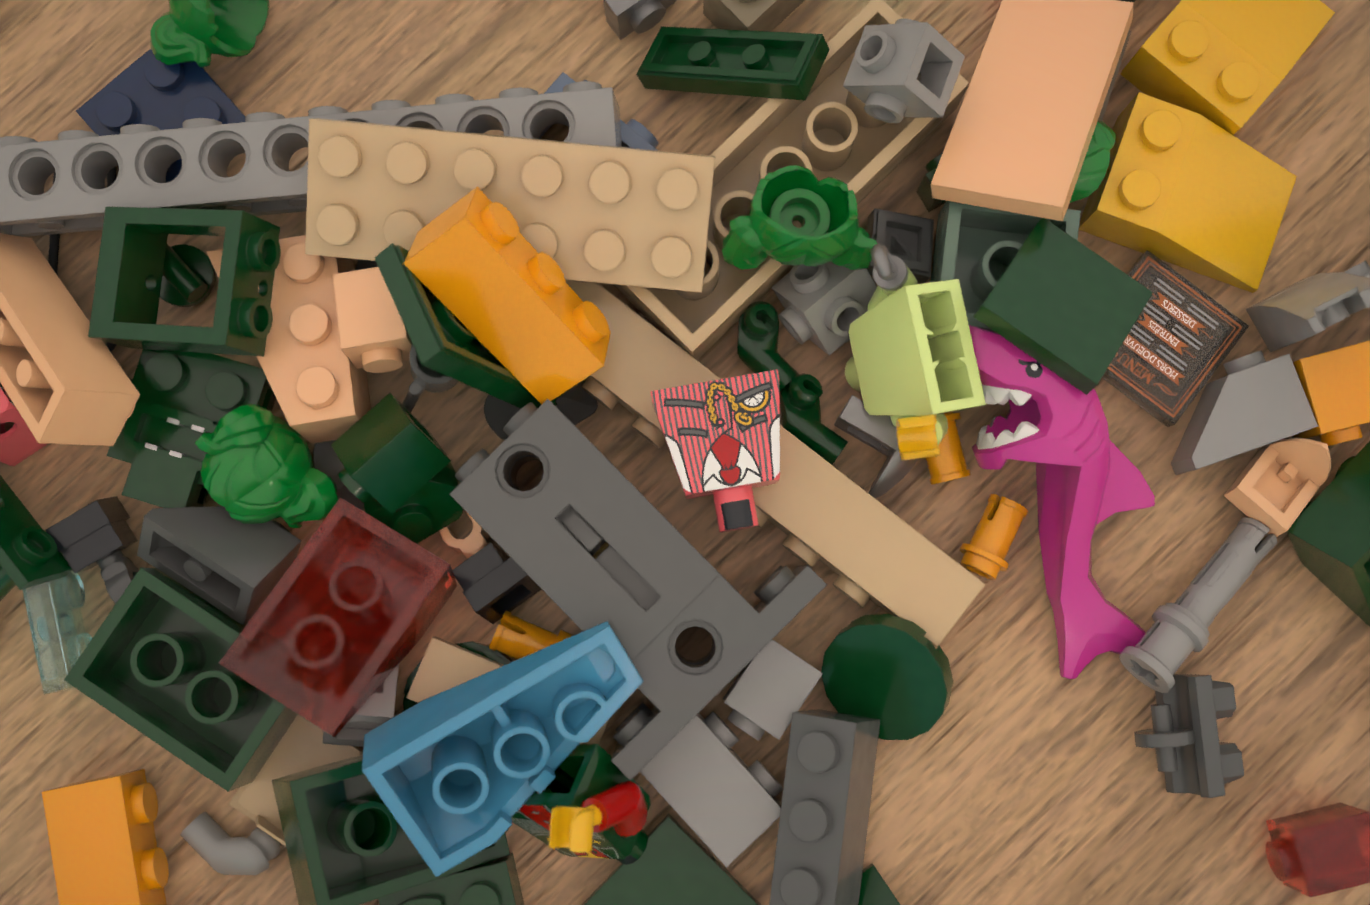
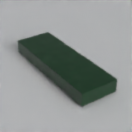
(734, 62)

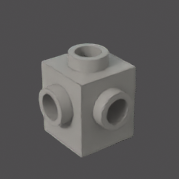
(903, 71)
(823, 302)

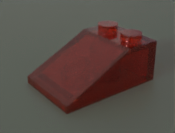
(341, 618)

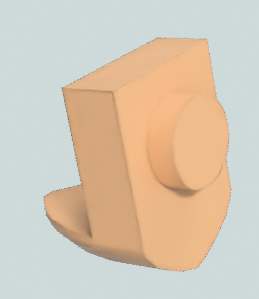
(1281, 482)

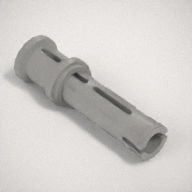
(1185, 624)

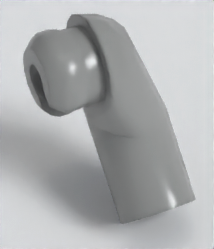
(227, 853)

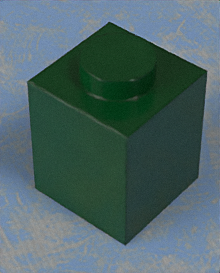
(388, 455)

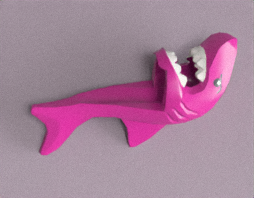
(1078, 486)

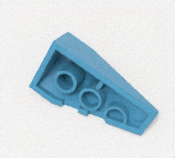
(481, 749)

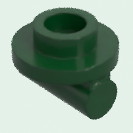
(186, 276)

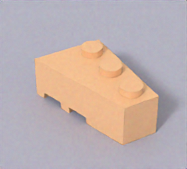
(303, 356)

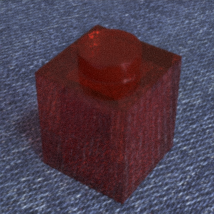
(1321, 849)

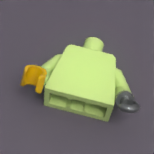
(913, 355)

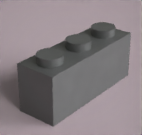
(824, 809)

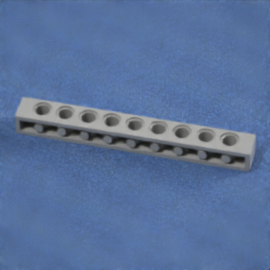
(267, 139)

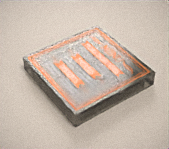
(1173, 342)

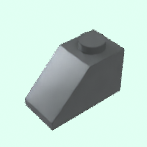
(218, 556)

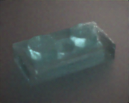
(57, 628)

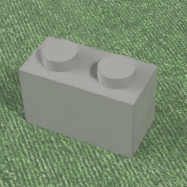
(714, 787)

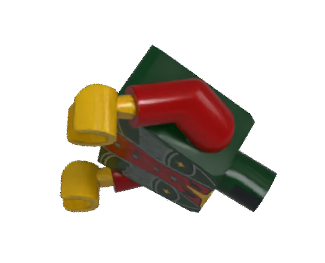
(589, 809)

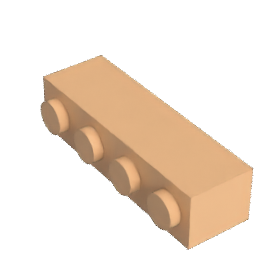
(49, 366)

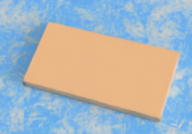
(1033, 106)

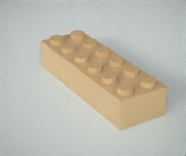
(822, 134)

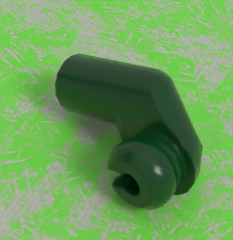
(759, 342)
(803, 417)

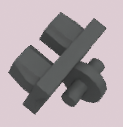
(1189, 739)

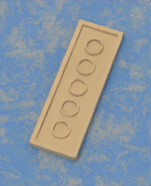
(587, 206)

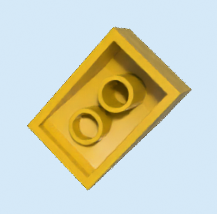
(1225, 54)
(1189, 194)

